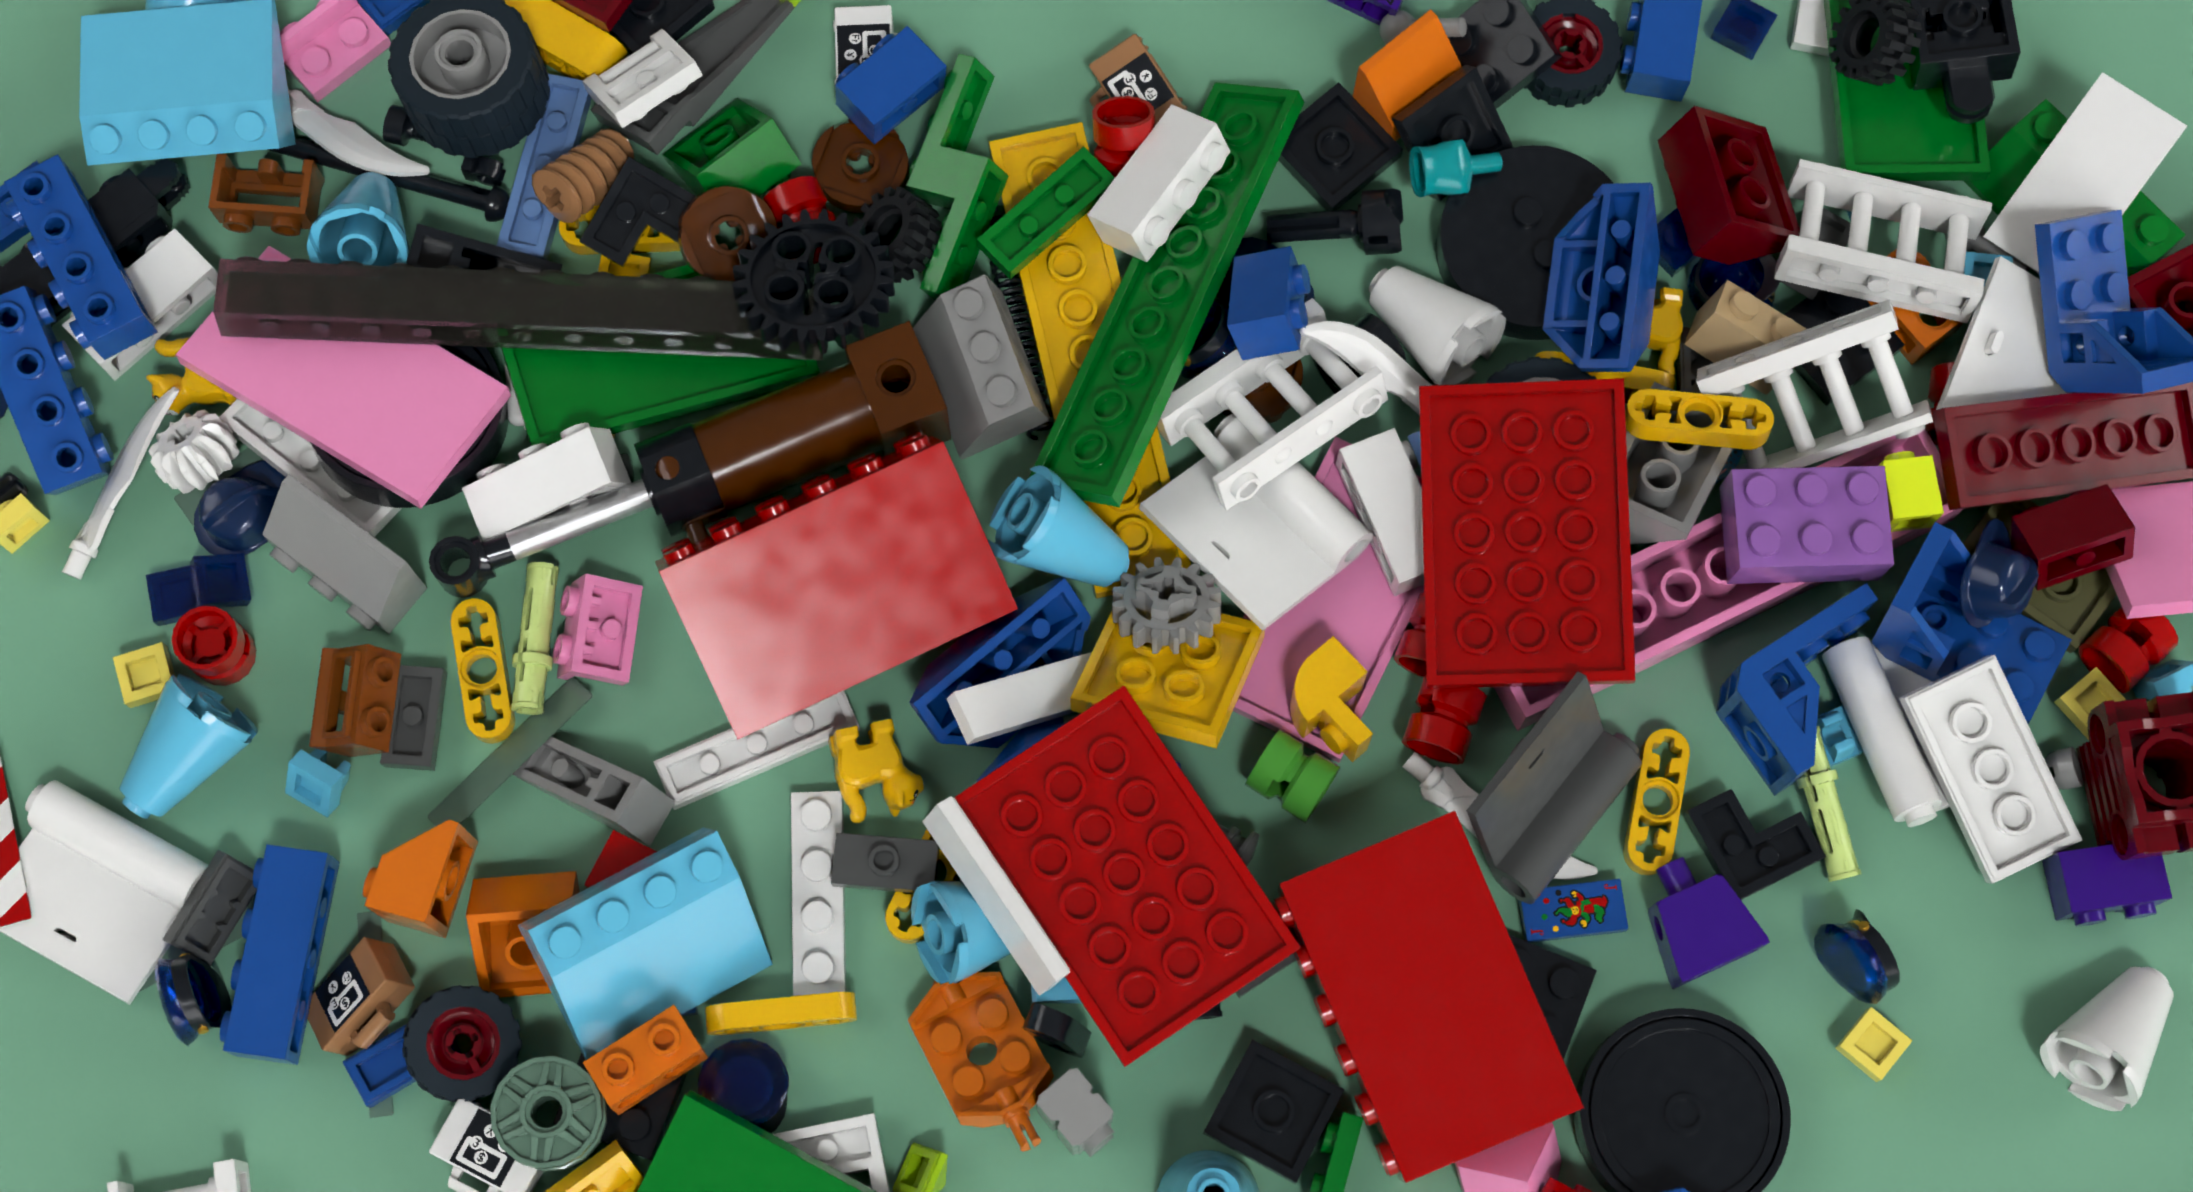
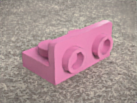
(331, 45)
(598, 629)

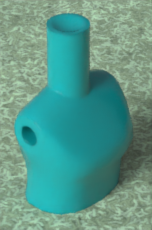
(1448, 168)

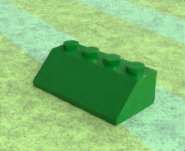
(2147, 230)

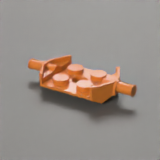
(975, 1012)

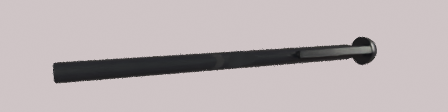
(492, 202)

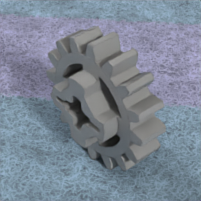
(1166, 605)

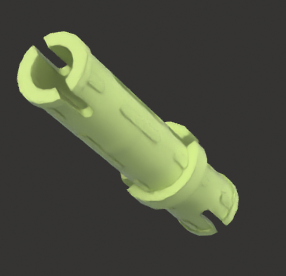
(533, 656)
(1828, 816)

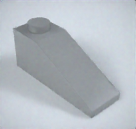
(598, 789)

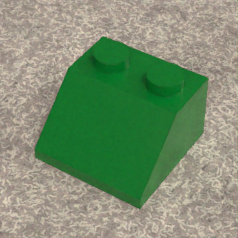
(735, 150)

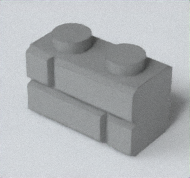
(1077, 1114)

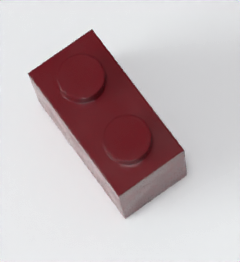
(2074, 535)

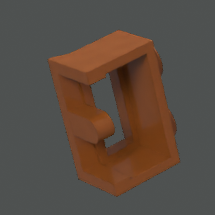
(267, 180)
(365, 705)

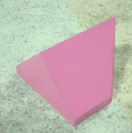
(1514, 1165)

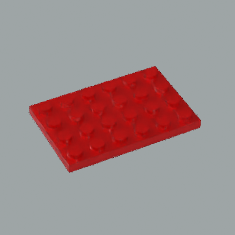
(1526, 534)
(1127, 875)

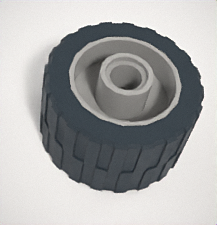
(469, 76)

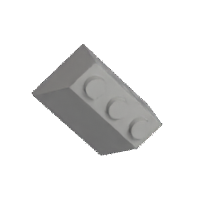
(980, 367)
(1670, 481)
(340, 557)

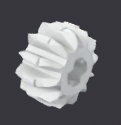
(194, 451)

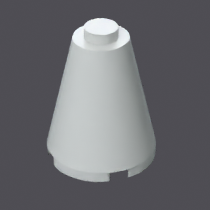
(1436, 323)
(2112, 1040)

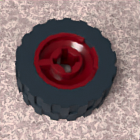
(1596, 48)
(431, 1034)

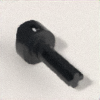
(1373, 223)

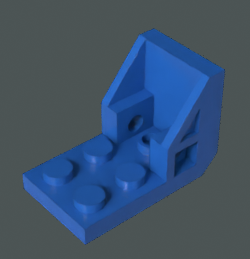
(2091, 315)
(1933, 639)
(1777, 719)

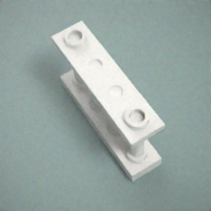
(1873, 276)
(1823, 347)
(1225, 388)

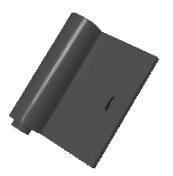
(1551, 792)

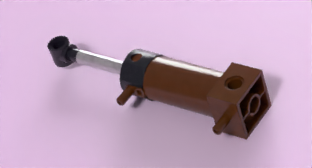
(740, 454)

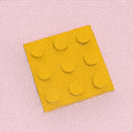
(1178, 693)

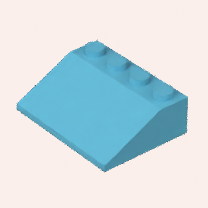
(183, 82)
(648, 941)

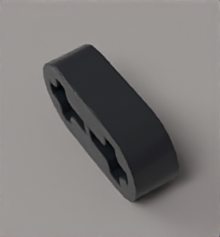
(1057, 1030)

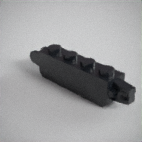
(130, 213)

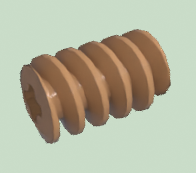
(582, 175)

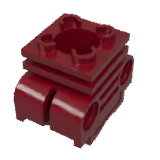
(2119, 798)

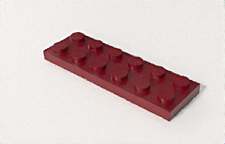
(2064, 445)

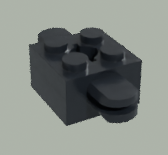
(1964, 51)

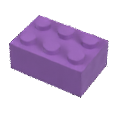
(1806, 524)

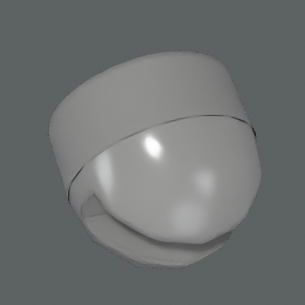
(2065, 767)

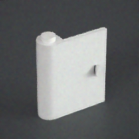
(2004, 344)
(1262, 549)
(1870, 695)
(103, 886)

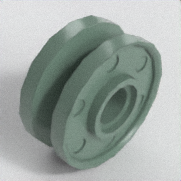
(517, 1104)

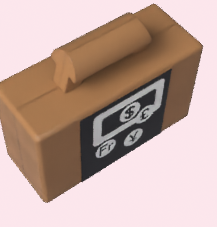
(1134, 73)
(359, 997)

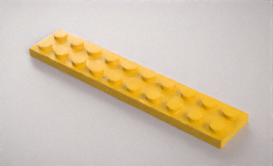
(1066, 302)

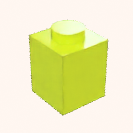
(1912, 491)

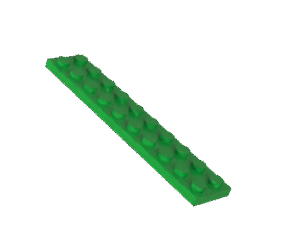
(1165, 303)

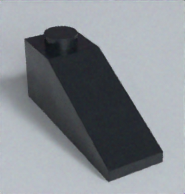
(439, 248)

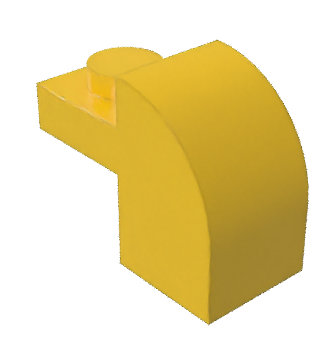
(1319, 698)

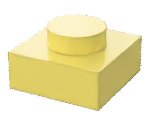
(19, 522)
(143, 673)
(2086, 695)
(1873, 1044)

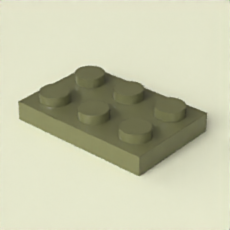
(2065, 607)

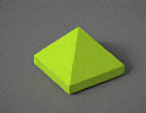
(922, 1170)

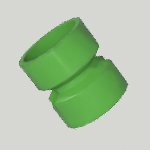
(1292, 775)

